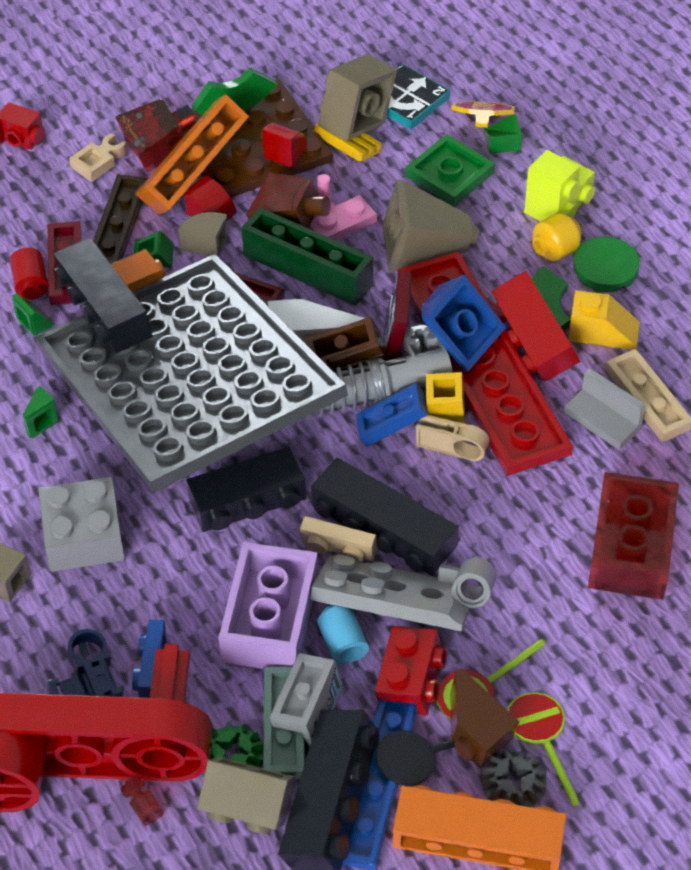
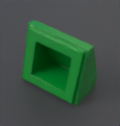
(158, 246)
(30, 315)
(40, 413)

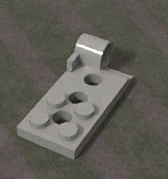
(405, 594)

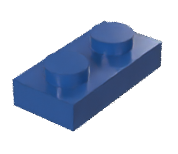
(391, 414)
(148, 643)

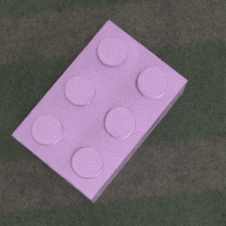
(268, 606)

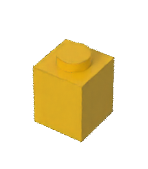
(446, 396)

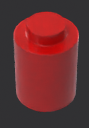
(28, 273)

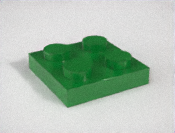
(450, 170)

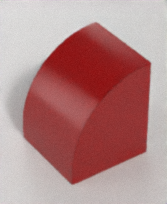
(283, 144)
(208, 197)

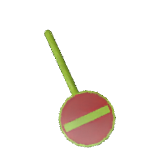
(539, 723)

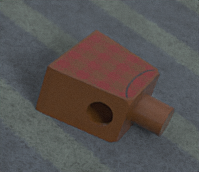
(290, 198)

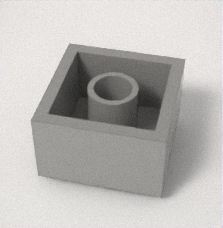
(81, 524)

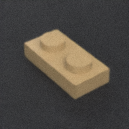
(326, 536)

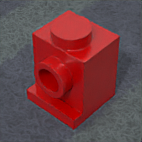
(21, 126)

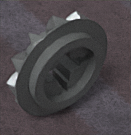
(531, 786)

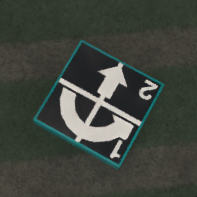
(414, 97)

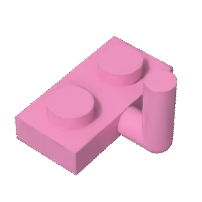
(344, 217)

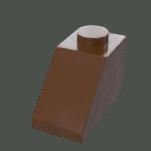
(478, 721)

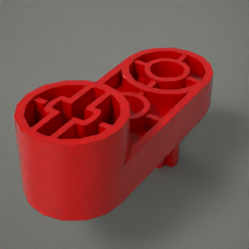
(103, 735)

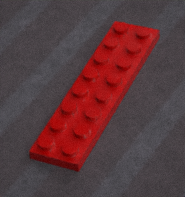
(499, 384)

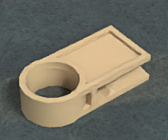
(448, 437)

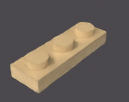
(662, 409)

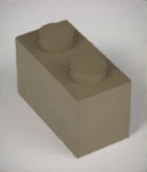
(245, 794)

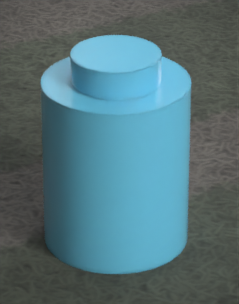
(342, 634)

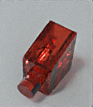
(154, 131)

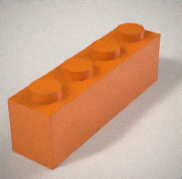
(192, 155)
(478, 829)

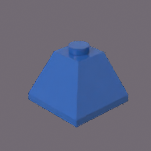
(461, 321)

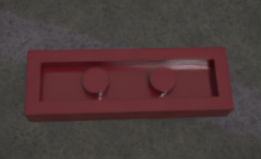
(59, 237)

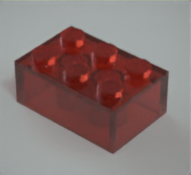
(633, 536)

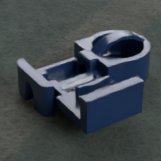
(90, 675)

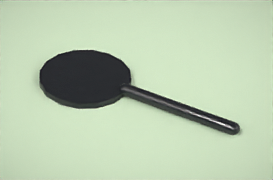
(408, 757)

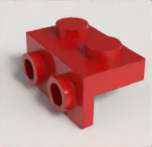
(411, 667)

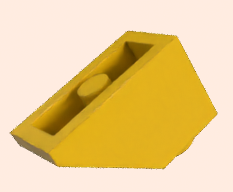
(602, 321)

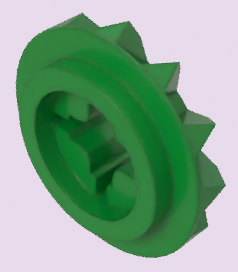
(249, 744)

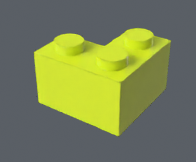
(557, 186)

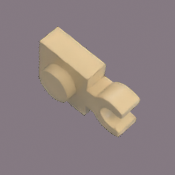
(97, 160)

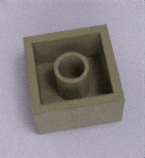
(357, 97)

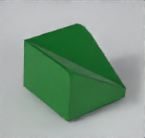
(504, 135)

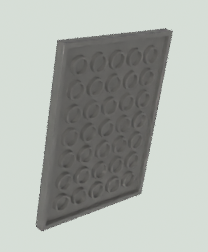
(204, 382)

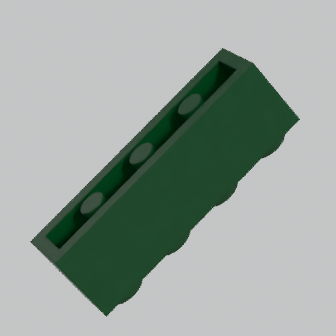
(307, 256)

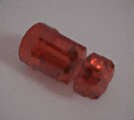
(144, 802)

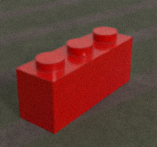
(533, 327)

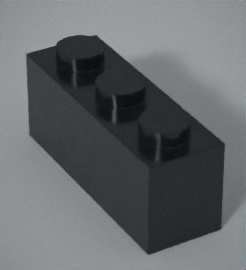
(246, 489)

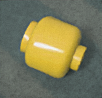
(556, 237)

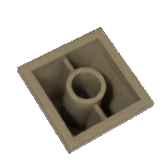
(423, 227)

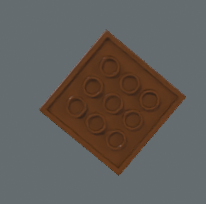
(241, 161)

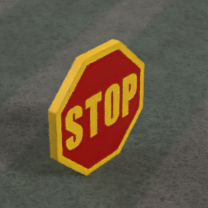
(483, 110)

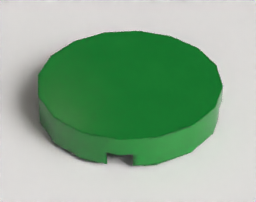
(606, 264)

